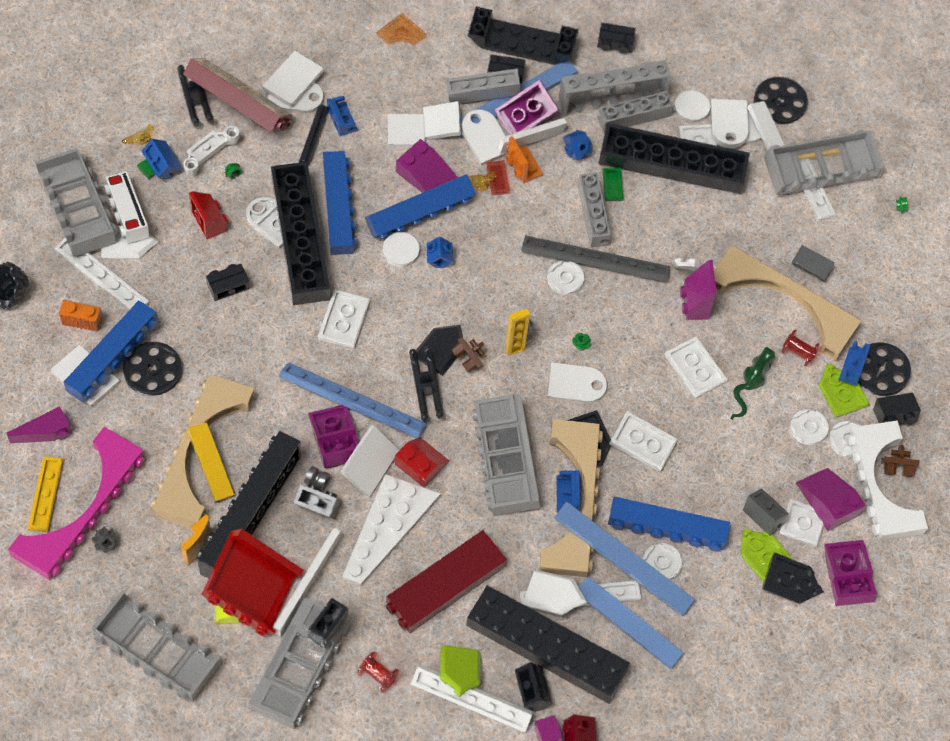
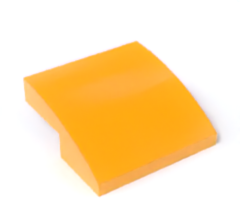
(198, 540)

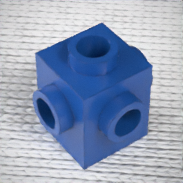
(577, 144)
(439, 252)

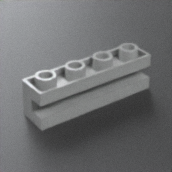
(483, 86)
(636, 111)
(594, 210)

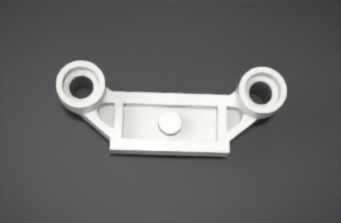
(208, 147)

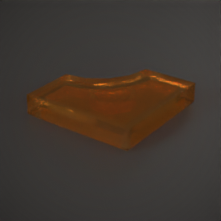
(401, 30)

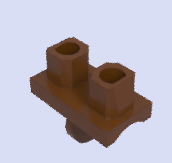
(473, 361)
(890, 463)

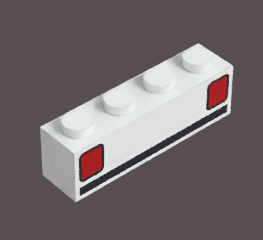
(127, 207)

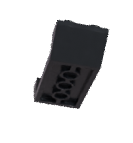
(520, 39)

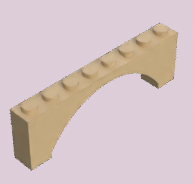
(832, 322)
(217, 401)
(580, 445)

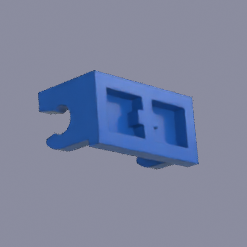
(341, 116)
(161, 158)
(854, 363)
(568, 489)

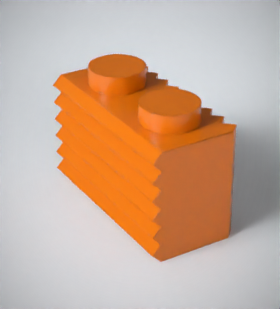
(80, 315)

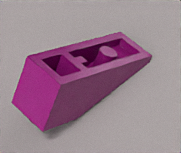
(44, 428)

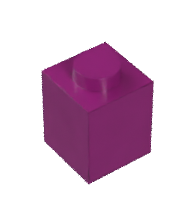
(548, 729)

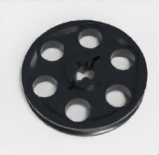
(782, 93)
(890, 371)
(154, 376)

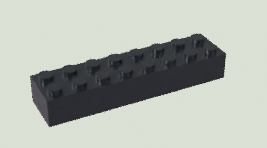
(674, 158)
(300, 233)
(253, 497)
(547, 644)

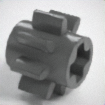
(104, 539)

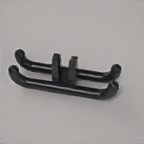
(194, 95)
(426, 383)

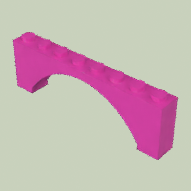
(48, 551)

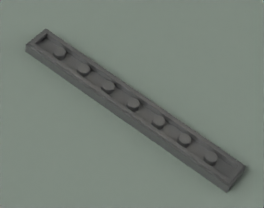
(595, 258)

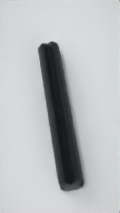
(314, 133)

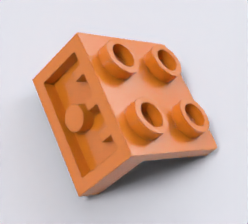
(523, 161)

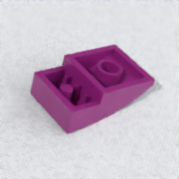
(334, 434)
(850, 573)

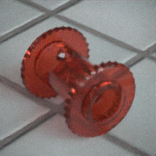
(800, 348)
(377, 671)

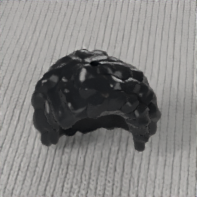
(12, 284)

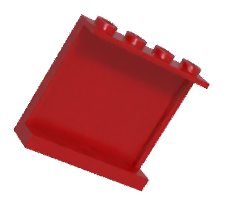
(250, 581)

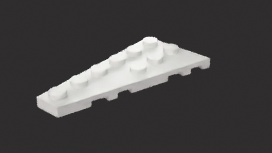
(389, 520)

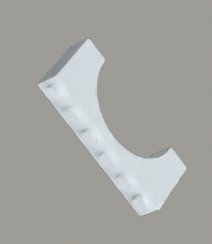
(888, 519)

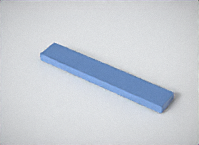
(630, 623)

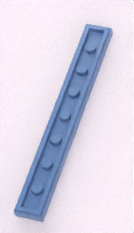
(549, 78)
(353, 400)
(624, 558)

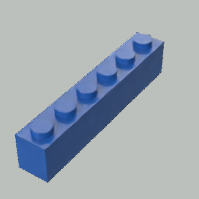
(337, 202)
(419, 206)
(111, 351)
(668, 523)

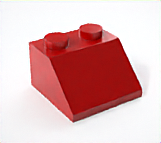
(208, 214)
(420, 461)

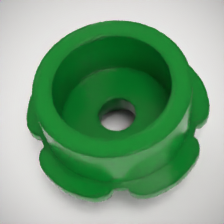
(231, 169)
(902, 204)
(581, 345)

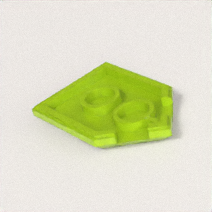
(841, 396)
(758, 549)
(460, 668)

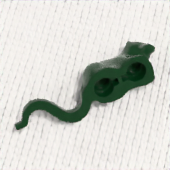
(753, 377)

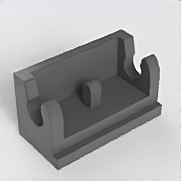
(813, 262)
(765, 511)

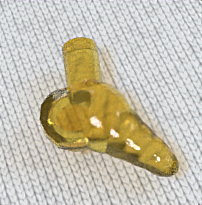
(141, 137)
(481, 181)

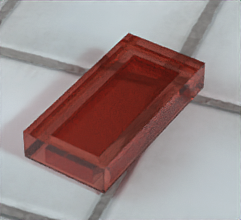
(499, 184)

